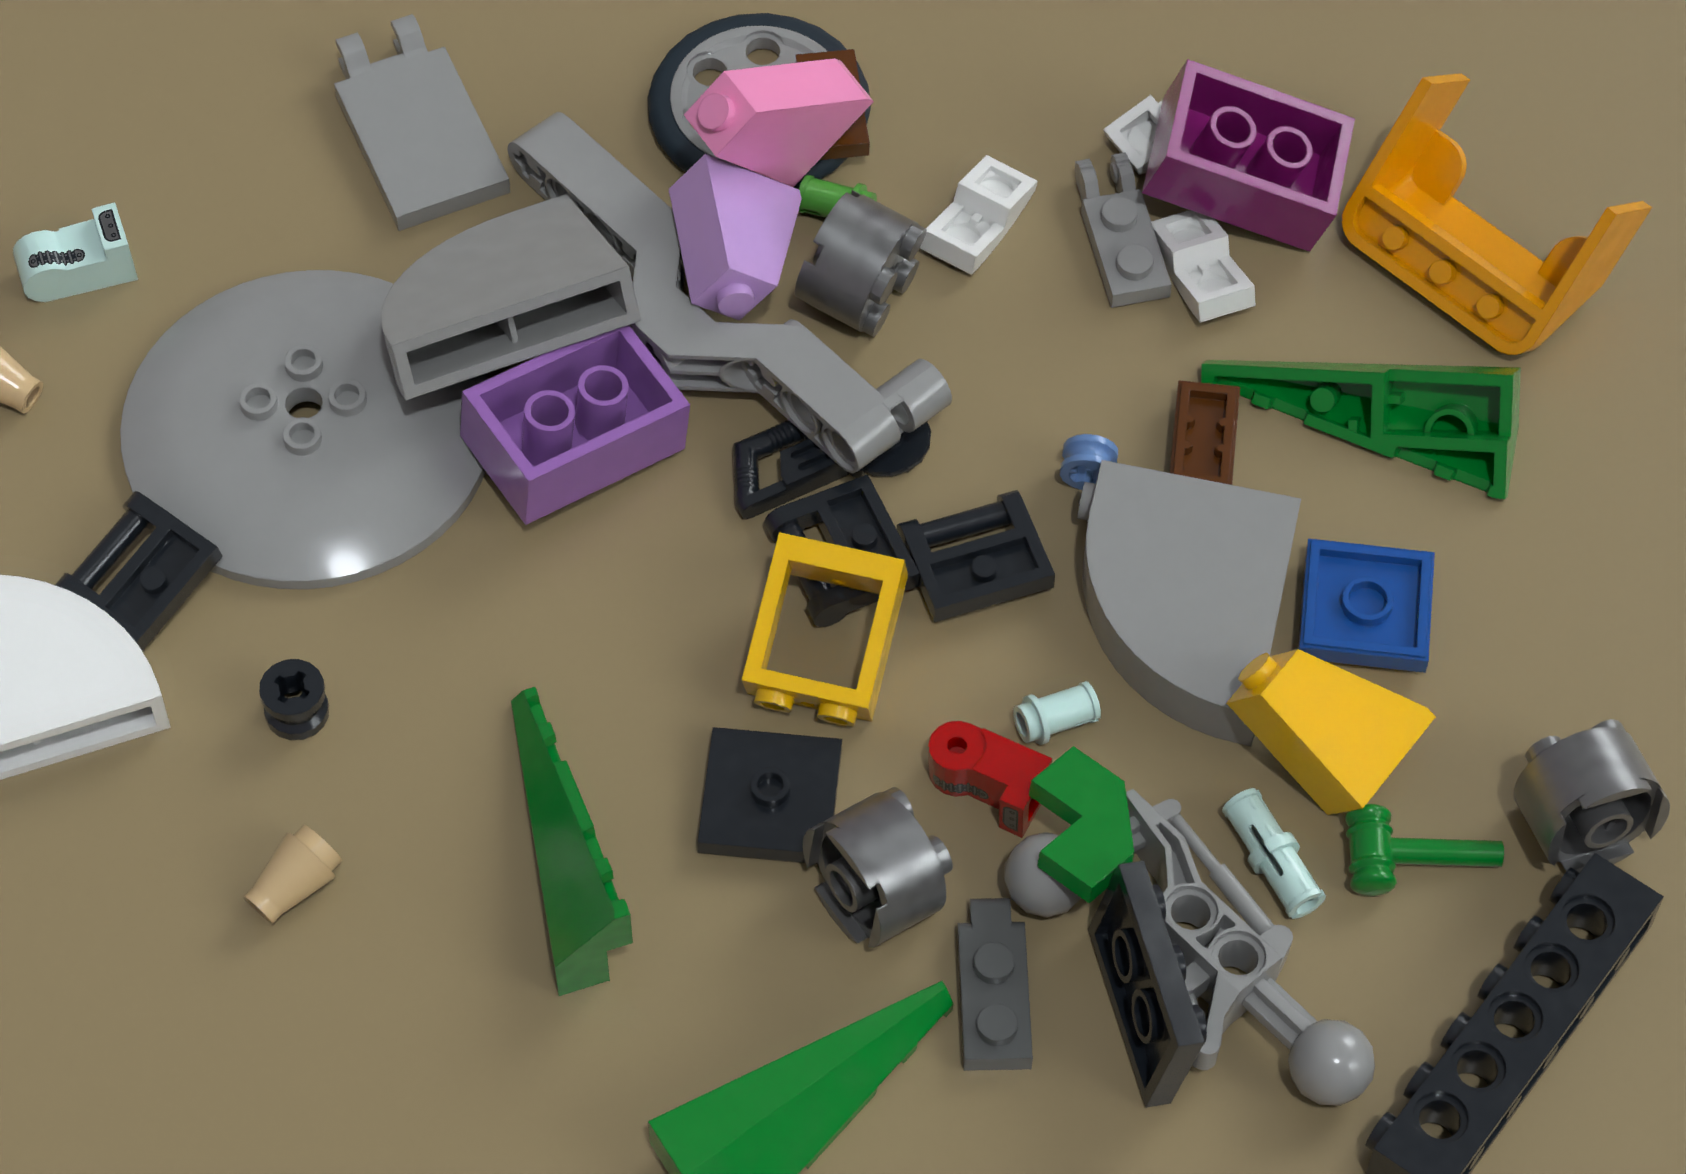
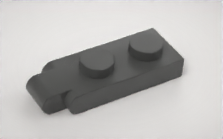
(994, 988)

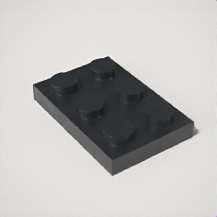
(1147, 983)

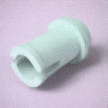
(1056, 712)

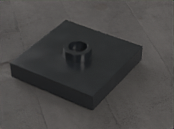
(766, 792)

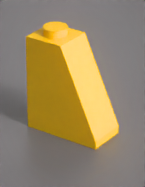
(1327, 725)

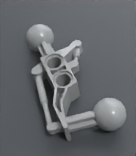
(1326, 1057)

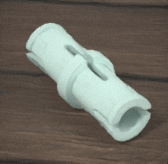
(1273, 853)

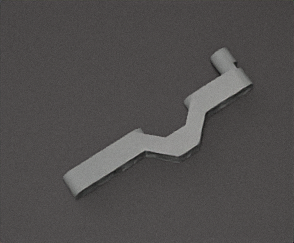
(776, 360)

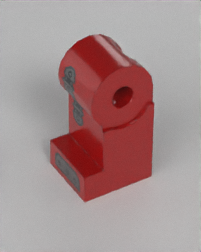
(988, 768)

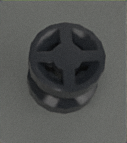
(295, 716)

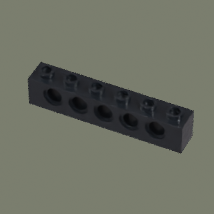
(1597, 899)

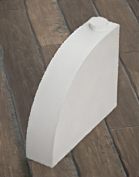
(67, 678)

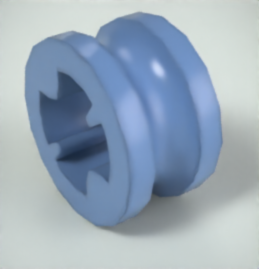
(1083, 458)

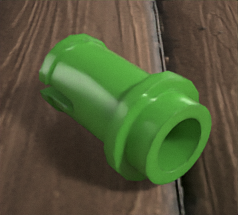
(821, 195)

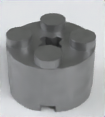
(860, 261)
(1589, 795)
(878, 867)

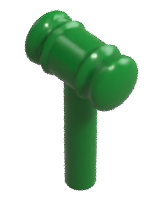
(1377, 853)

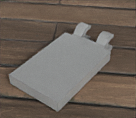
(417, 128)

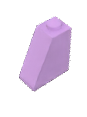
(732, 233)

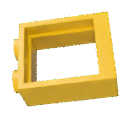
(835, 566)

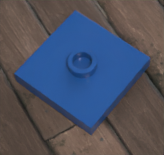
(1367, 605)

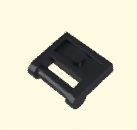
(851, 518)
(983, 569)
(154, 578)

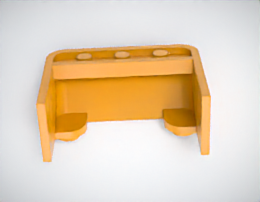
(1455, 258)

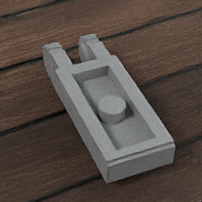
(1122, 235)

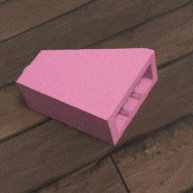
(778, 115)

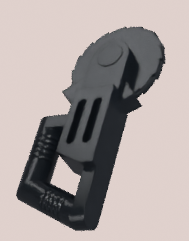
(807, 467)

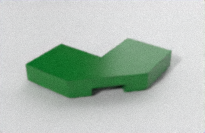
(1099, 818)

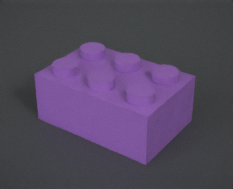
(573, 421)

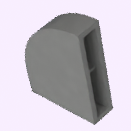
(504, 296)
(1184, 586)

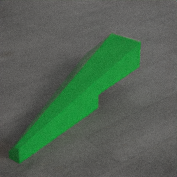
(1434, 416)
(574, 876)
(799, 1103)

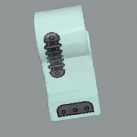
(75, 257)

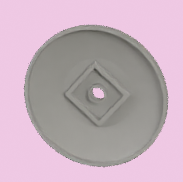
(286, 493)

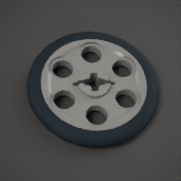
(725, 47)

